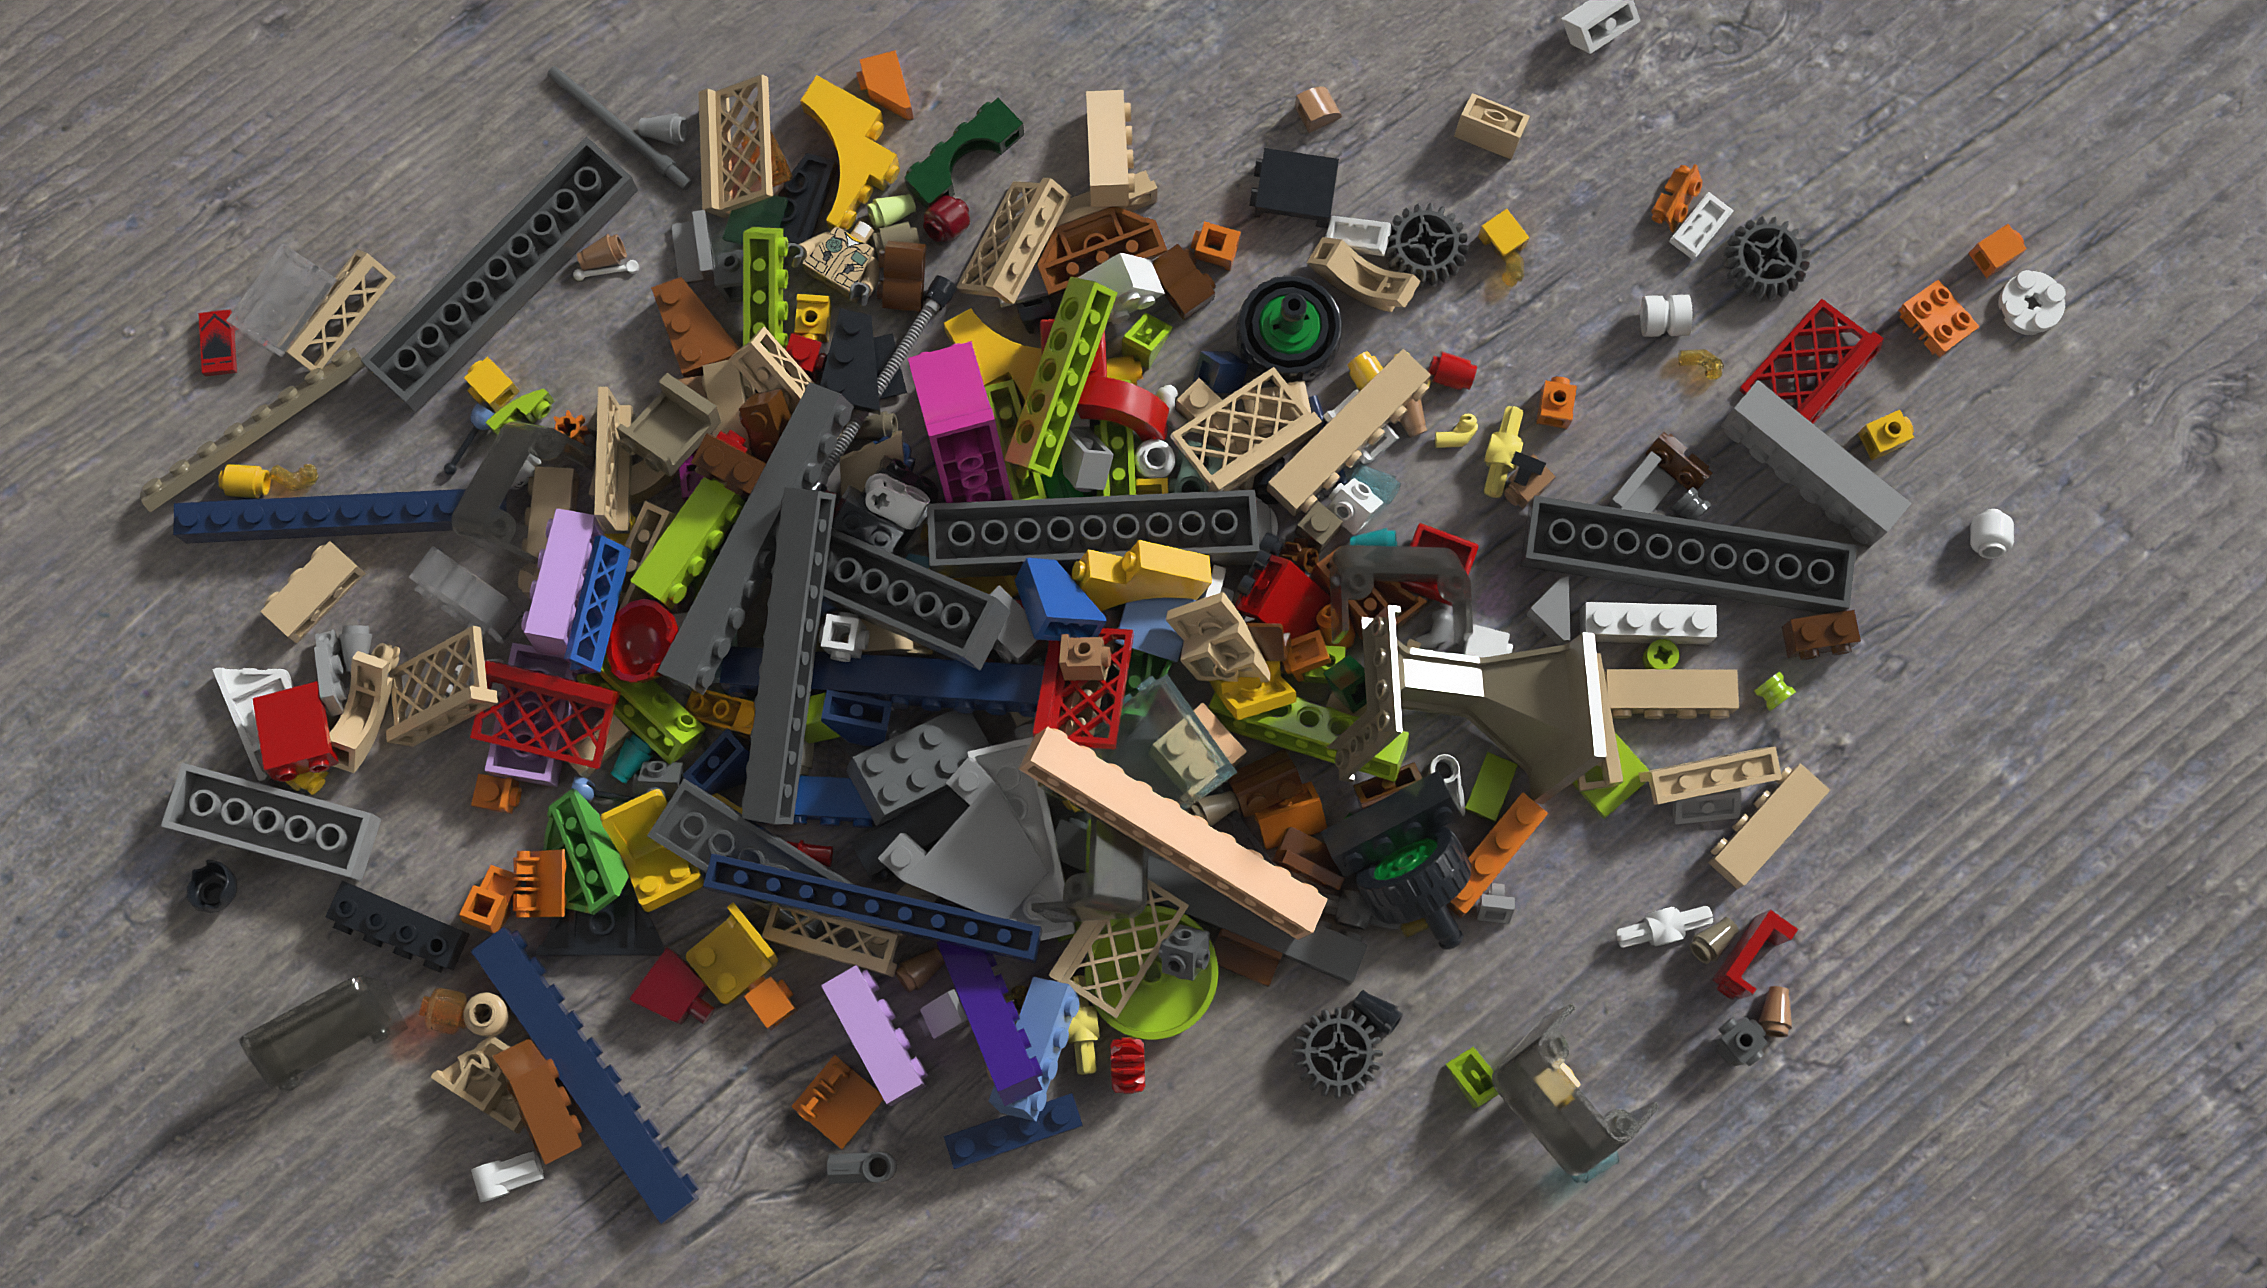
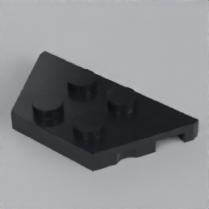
(615, 930)

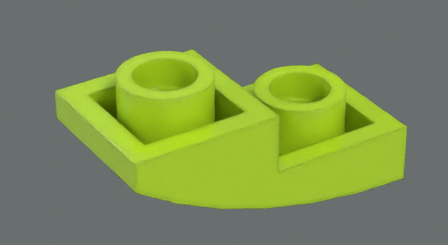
(531, 406)

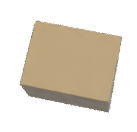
(1491, 126)

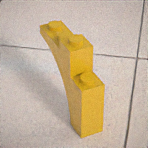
(851, 128)
(996, 356)
(1142, 574)

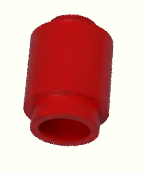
(1452, 371)

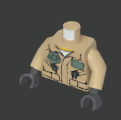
(840, 261)

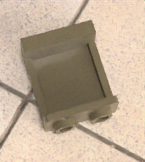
(670, 427)

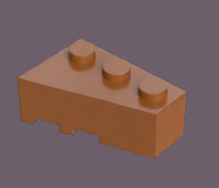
(691, 328)

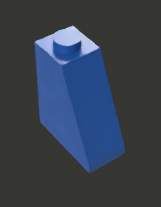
(1056, 602)

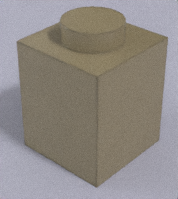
(1319, 526)

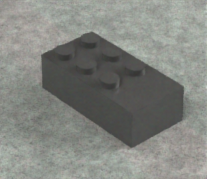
(914, 764)

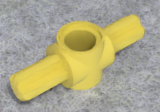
(1501, 450)
(1084, 1032)

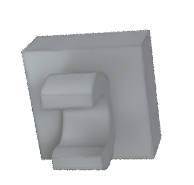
(1495, 905)

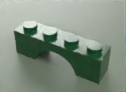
(992, 129)

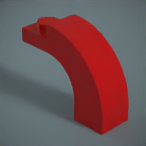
(1125, 404)

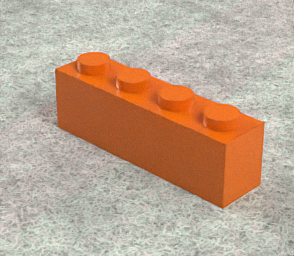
(1498, 849)

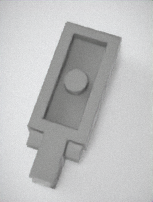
(328, 671)

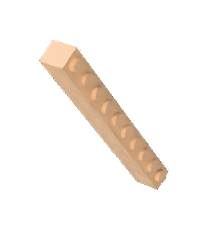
(1173, 833)

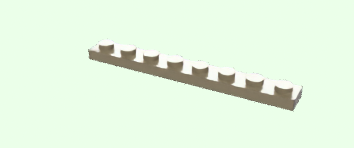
(242, 435)

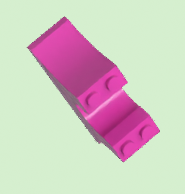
(960, 425)

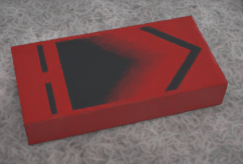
(217, 343)

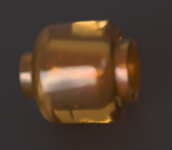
(444, 1010)

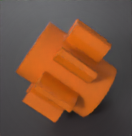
(565, 422)

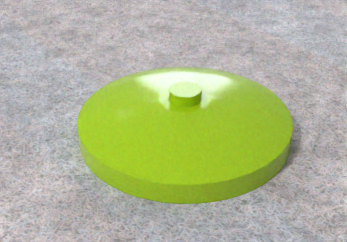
(1161, 1001)

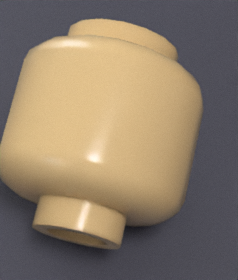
(476, 1014)

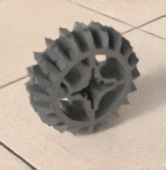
(1448, 238)
(1778, 265)
(1337, 1030)

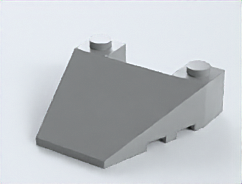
(982, 857)

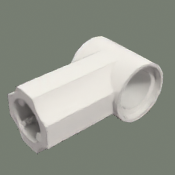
(499, 1177)

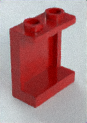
(1285, 597)
(293, 732)
(1763, 927)

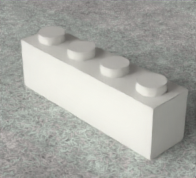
(1649, 622)

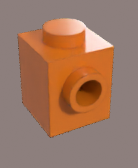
(771, 1001)

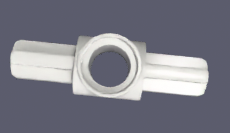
(1664, 926)

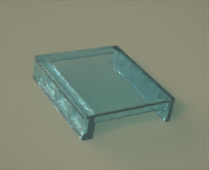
(1166, 745)

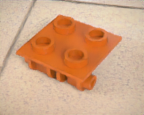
(1939, 318)
(544, 883)
(838, 1102)

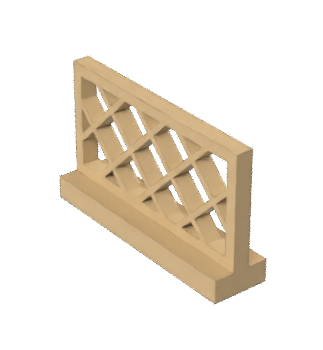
(718, 148)
(1019, 253)
(1267, 450)
(612, 466)
(443, 711)
(1089, 932)

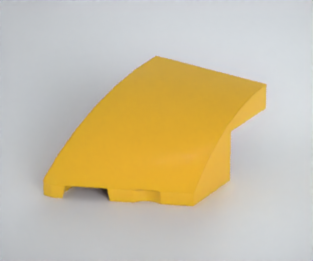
(1254, 697)

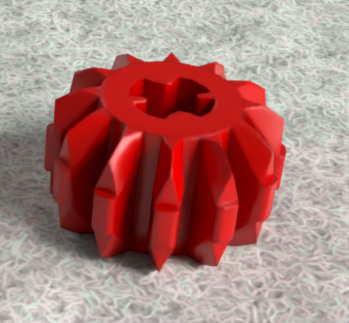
(1127, 1065)

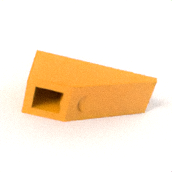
(722, 712)

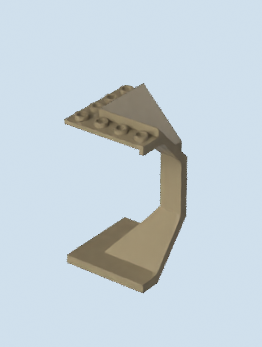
(1530, 703)

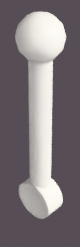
(631, 266)

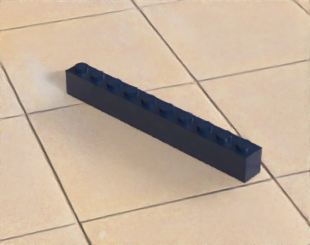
(317, 516)
(904, 681)
(873, 908)
(585, 1074)

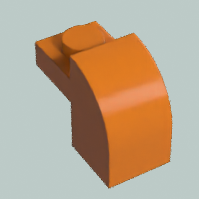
(490, 903)

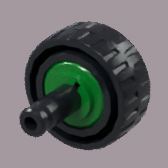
(1289, 327)
(1419, 884)

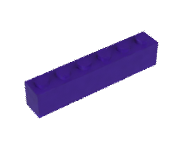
(993, 1022)

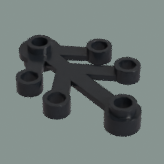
(1269, 546)

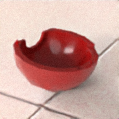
(640, 640)

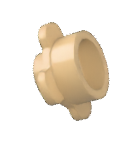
(387, 653)

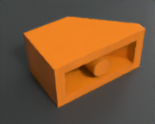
(885, 83)

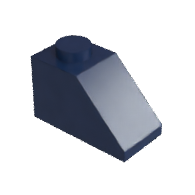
(856, 717)
(721, 764)

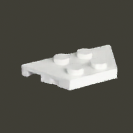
(238, 690)

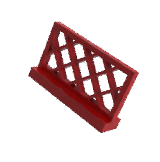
(1836, 378)
(558, 688)
(1054, 691)

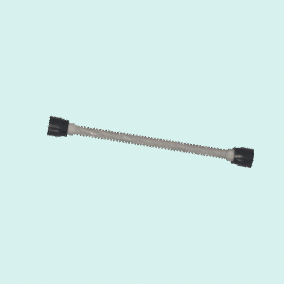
(937, 296)

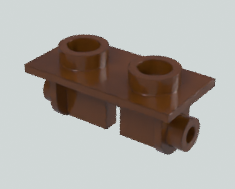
(1687, 471)

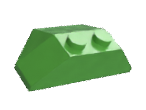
(593, 863)

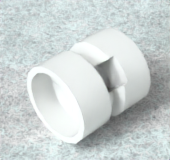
(1668, 315)

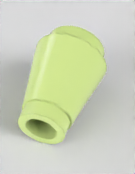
(889, 210)

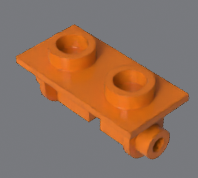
(1685, 185)

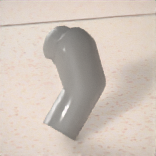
(1440, 630)

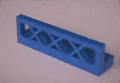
(597, 606)

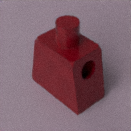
(673, 990)

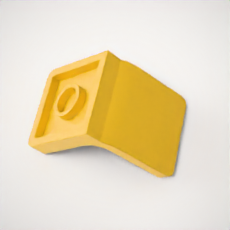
(654, 870)
(732, 957)

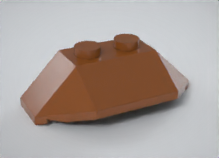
(1092, 241)

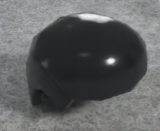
(211, 887)

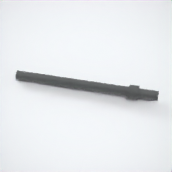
(663, 164)

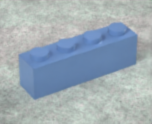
(1046, 1021)

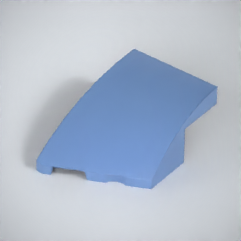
(1150, 626)

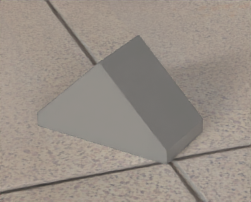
(1552, 612)

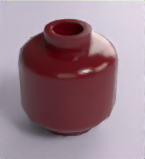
(946, 219)

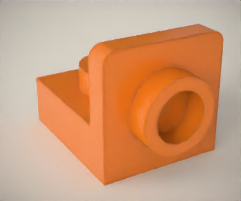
(1306, 654)
(496, 793)

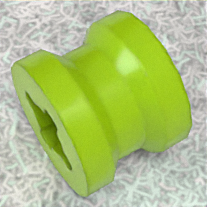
(1654, 659)
(1774, 691)

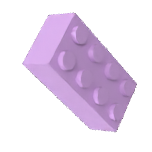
(559, 580)
(519, 764)
(874, 1036)

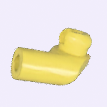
(1460, 435)

